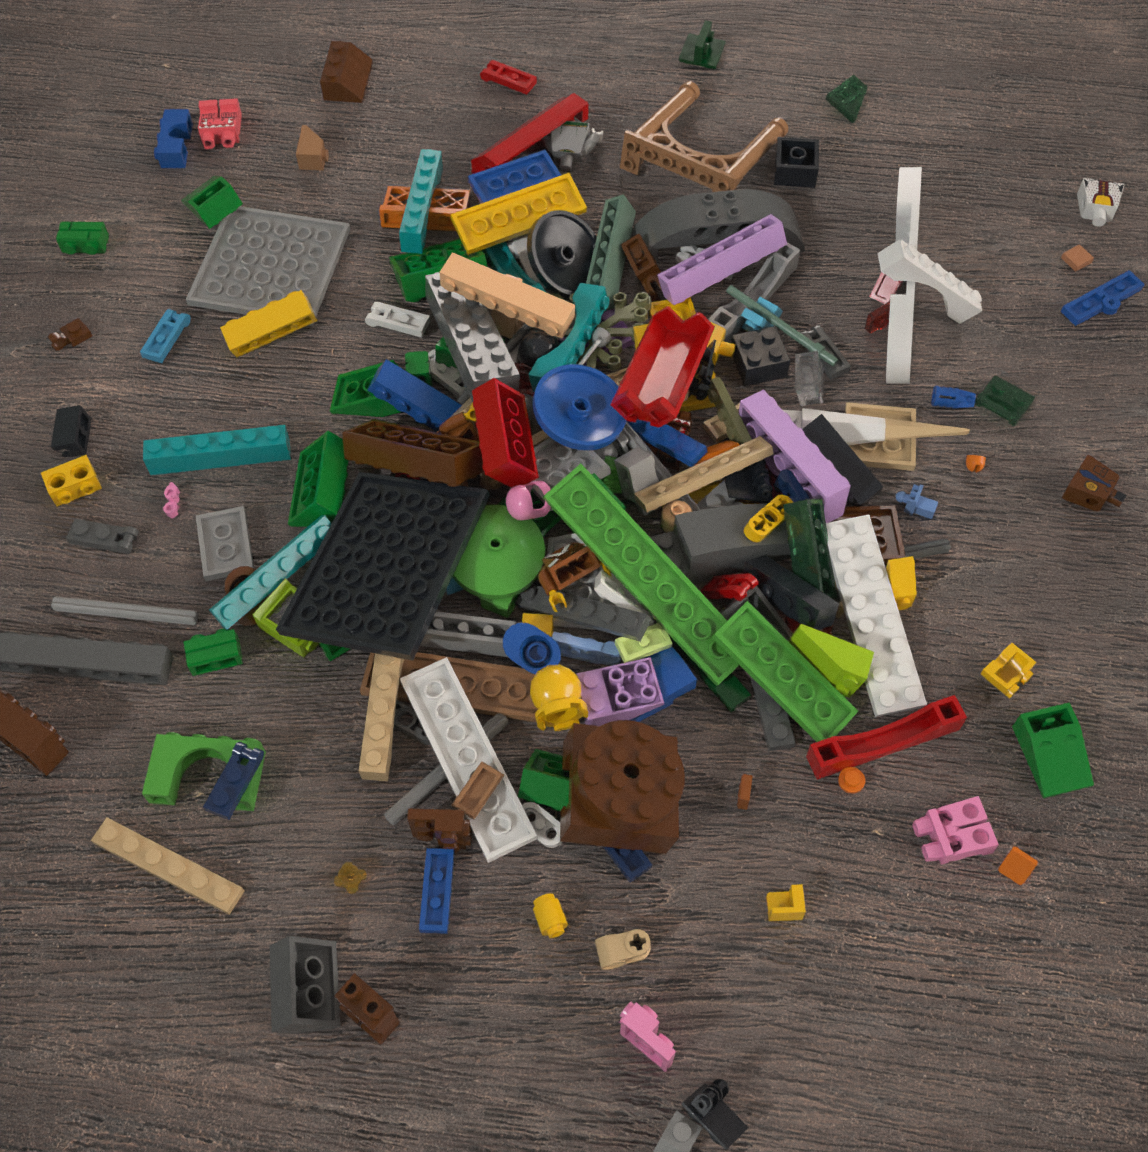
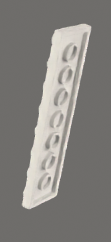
(873, 615)
(460, 748)

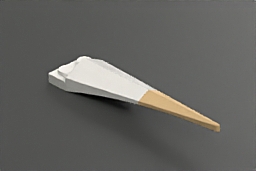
(867, 429)

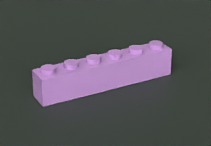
(722, 259)

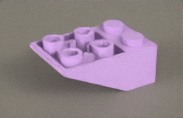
(620, 691)

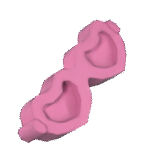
(172, 495)

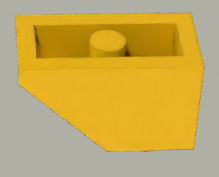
(902, 580)

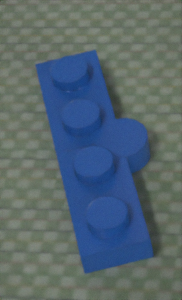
(1103, 298)

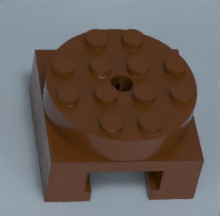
(607, 804)

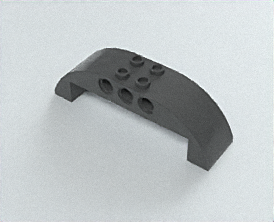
(713, 217)

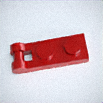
(508, 77)
(729, 586)

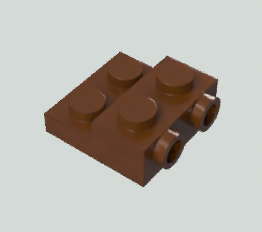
(446, 826)

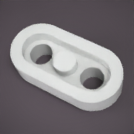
(543, 824)

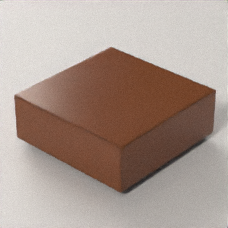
(744, 791)

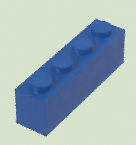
(412, 395)

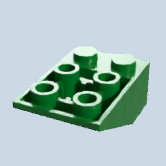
(213, 201)
(1054, 749)

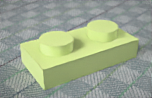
(653, 641)

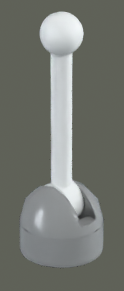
(599, 339)

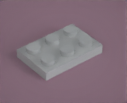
(223, 542)

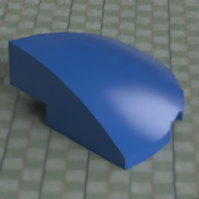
(673, 678)

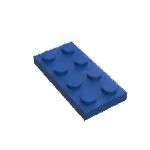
(513, 176)

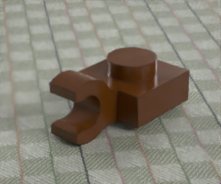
(71, 333)

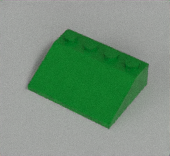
(412, 267)

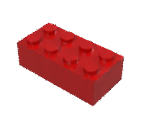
(504, 434)

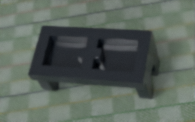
(71, 431)

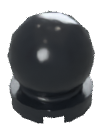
(535, 345)

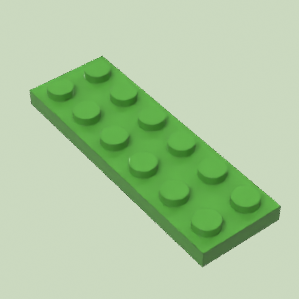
(784, 673)

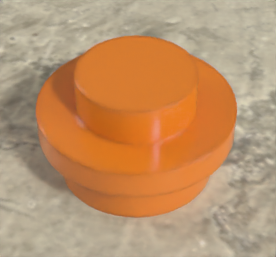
(851, 780)

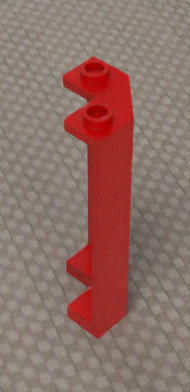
(531, 132)
(662, 368)

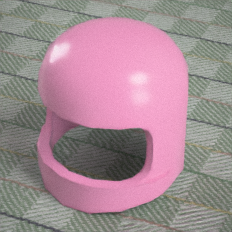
(520, 502)

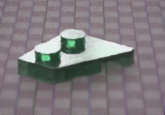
(848, 97)

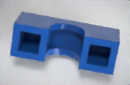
(174, 128)

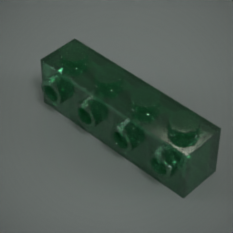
(810, 544)

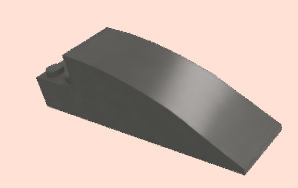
(715, 544)

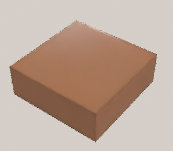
(1077, 257)

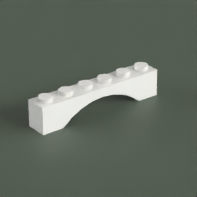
(905, 263)

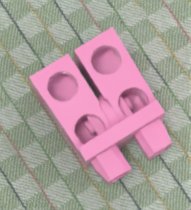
(956, 831)

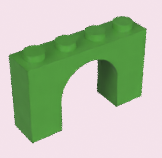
(175, 753)

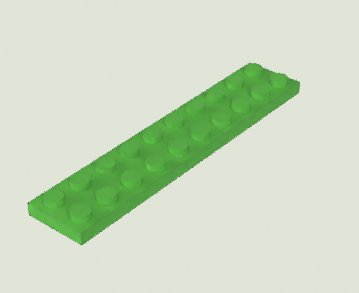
(642, 569)

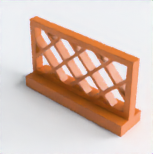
(439, 216)

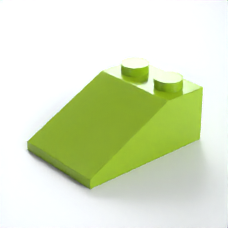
(837, 660)

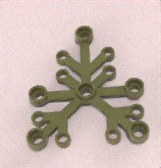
(633, 312)

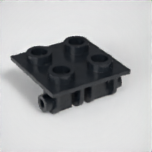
(703, 375)
(750, 483)
(713, 1114)

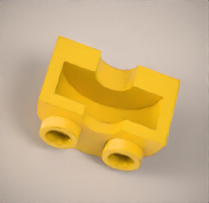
(1009, 670)

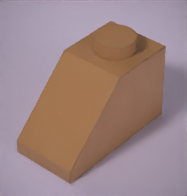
(311, 151)

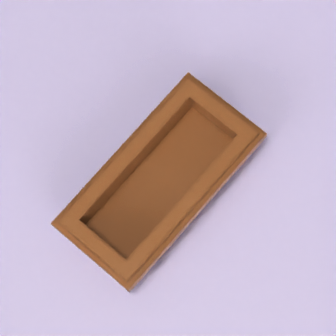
(478, 790)

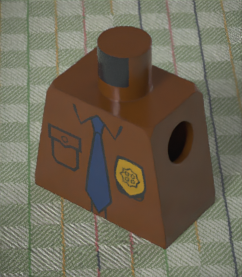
(1093, 486)

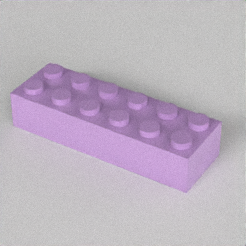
(795, 452)

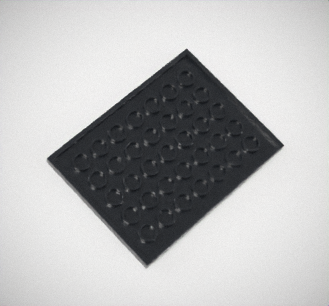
(384, 565)

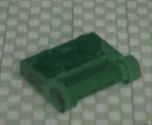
(1011, 400)

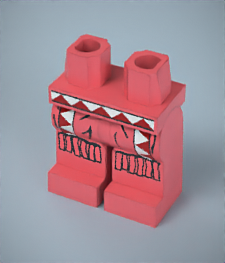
(221, 124)

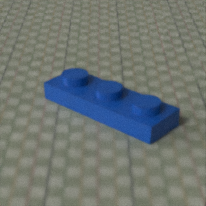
(436, 891)

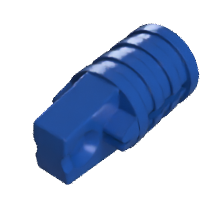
(958, 399)

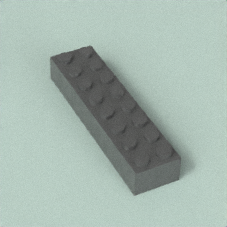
(470, 337)

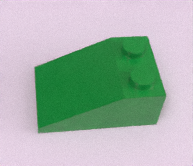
(353, 397)

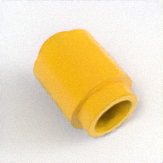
(549, 915)

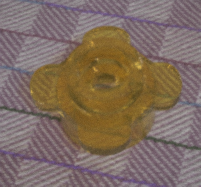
(347, 870)

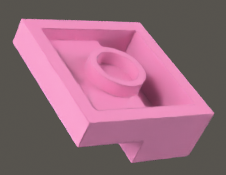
(641, 1029)

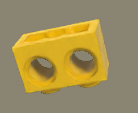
(71, 480)

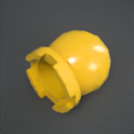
(557, 697)

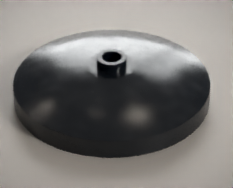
(560, 251)

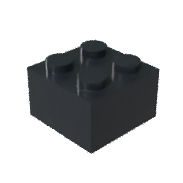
(796, 162)
(760, 356)

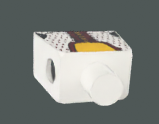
(1099, 200)

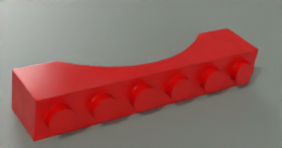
(926, 724)

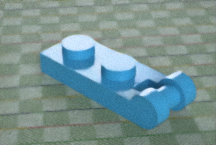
(164, 335)

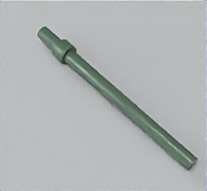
(783, 326)

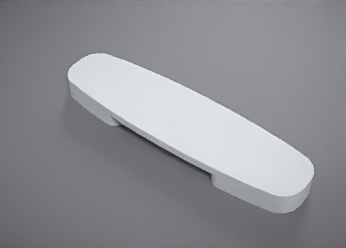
(902, 305)

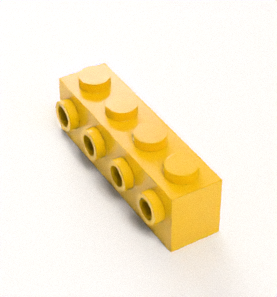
(268, 323)

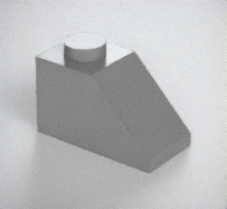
(678, 1135)

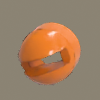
(975, 462)

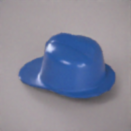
(530, 647)

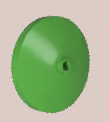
(500, 555)

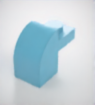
(757, 322)

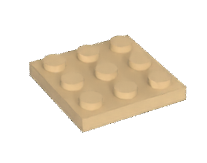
(888, 454)

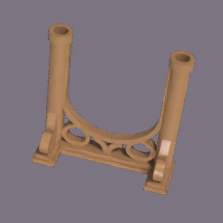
(691, 164)

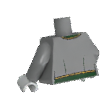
(571, 142)

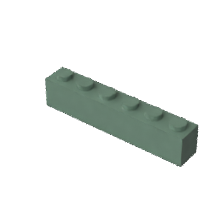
(608, 254)

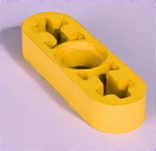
(760, 519)

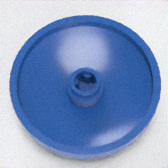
(576, 407)

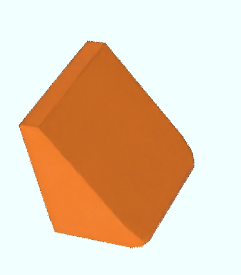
(1017, 865)

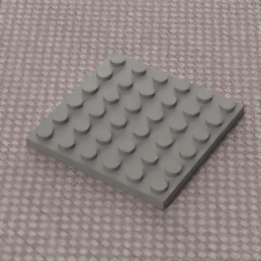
(266, 257)

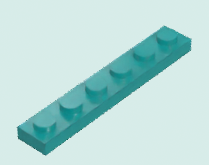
(270, 574)

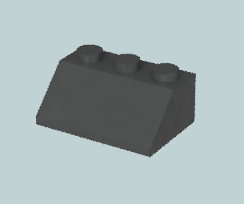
(304, 985)

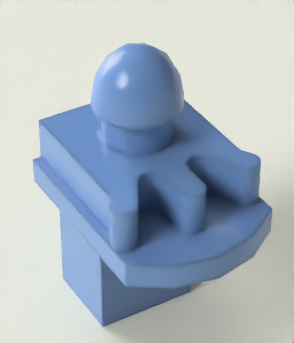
(916, 503)

